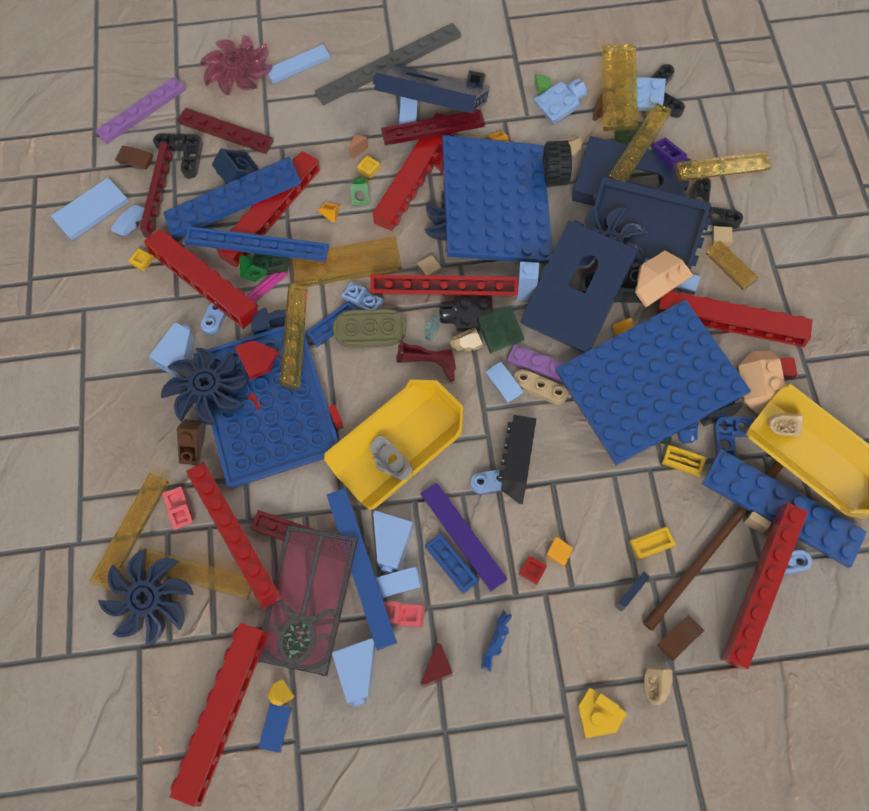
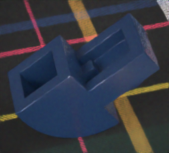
(265, 321)

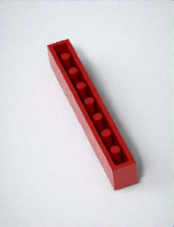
(408, 181)
(267, 212)
(202, 278)
(443, 285)
(744, 319)
(233, 536)
(764, 586)
(219, 716)

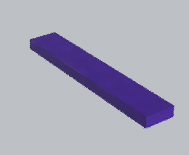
(464, 537)

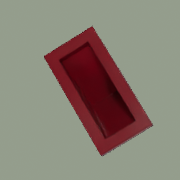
(437, 668)

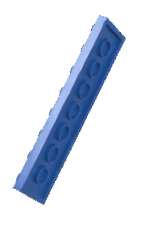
(232, 197)
(764, 495)

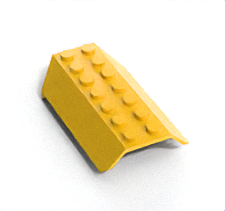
(416, 421)
(823, 457)

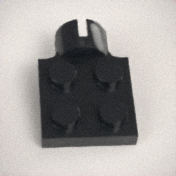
(465, 311)

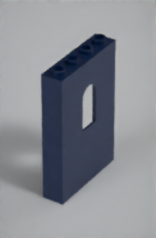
(431, 88)
(602, 157)
(568, 313)

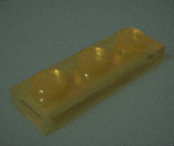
(731, 265)

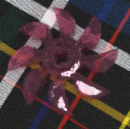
(236, 65)

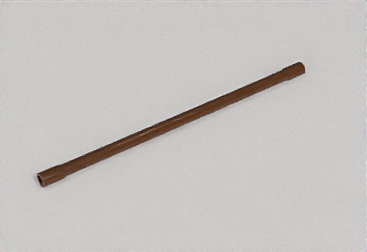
(658, 613)

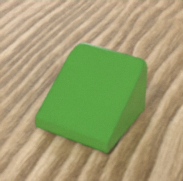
(542, 83)

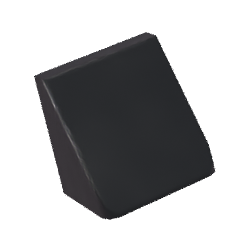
(476, 77)

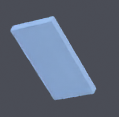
(89, 209)

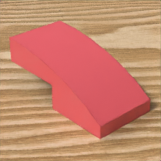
(178, 508)
(405, 614)

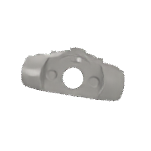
(382, 450)

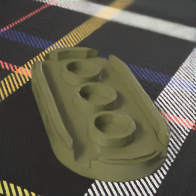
(369, 328)

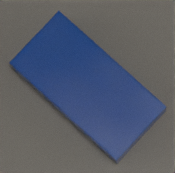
(275, 728)

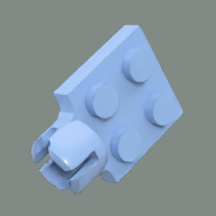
(650, 92)
(561, 100)

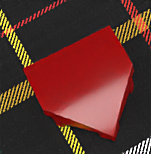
(256, 358)

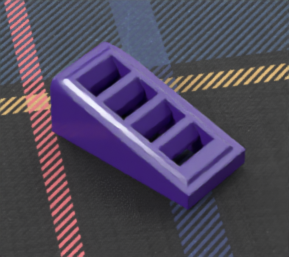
(667, 152)

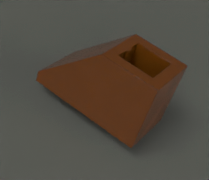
(190, 441)

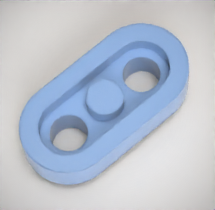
(212, 316)
(490, 482)
(793, 567)

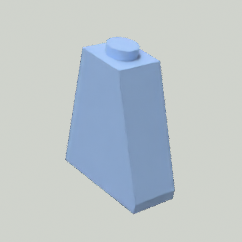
(409, 111)
(527, 280)
(174, 346)
(391, 539)
(356, 670)

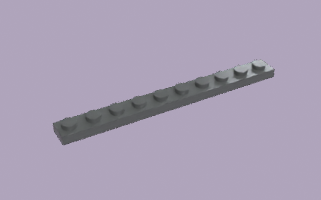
(400, 57)

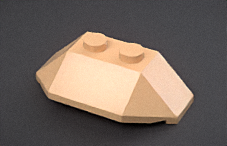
(660, 277)
(763, 376)

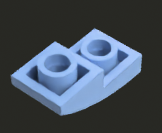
(127, 220)
(361, 298)
(504, 382)
(399, 582)

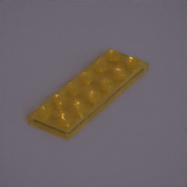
(619, 87)
(349, 263)

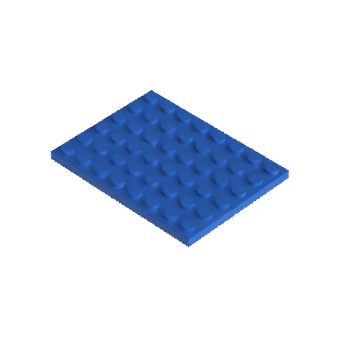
(495, 200)
(651, 382)
(285, 432)

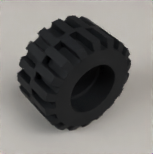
(557, 163)

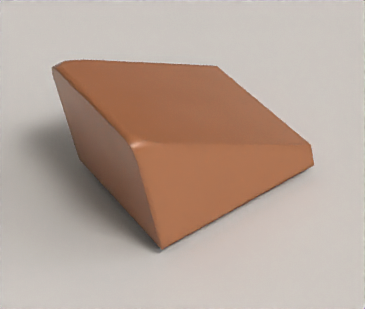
(357, 145)

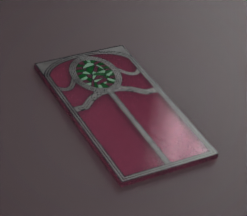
(312, 591)

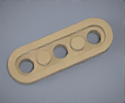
(547, 392)

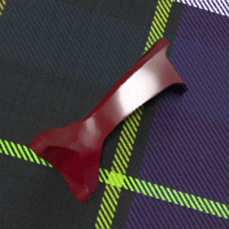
(416, 353)

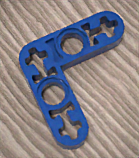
(728, 434)

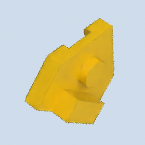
(599, 715)

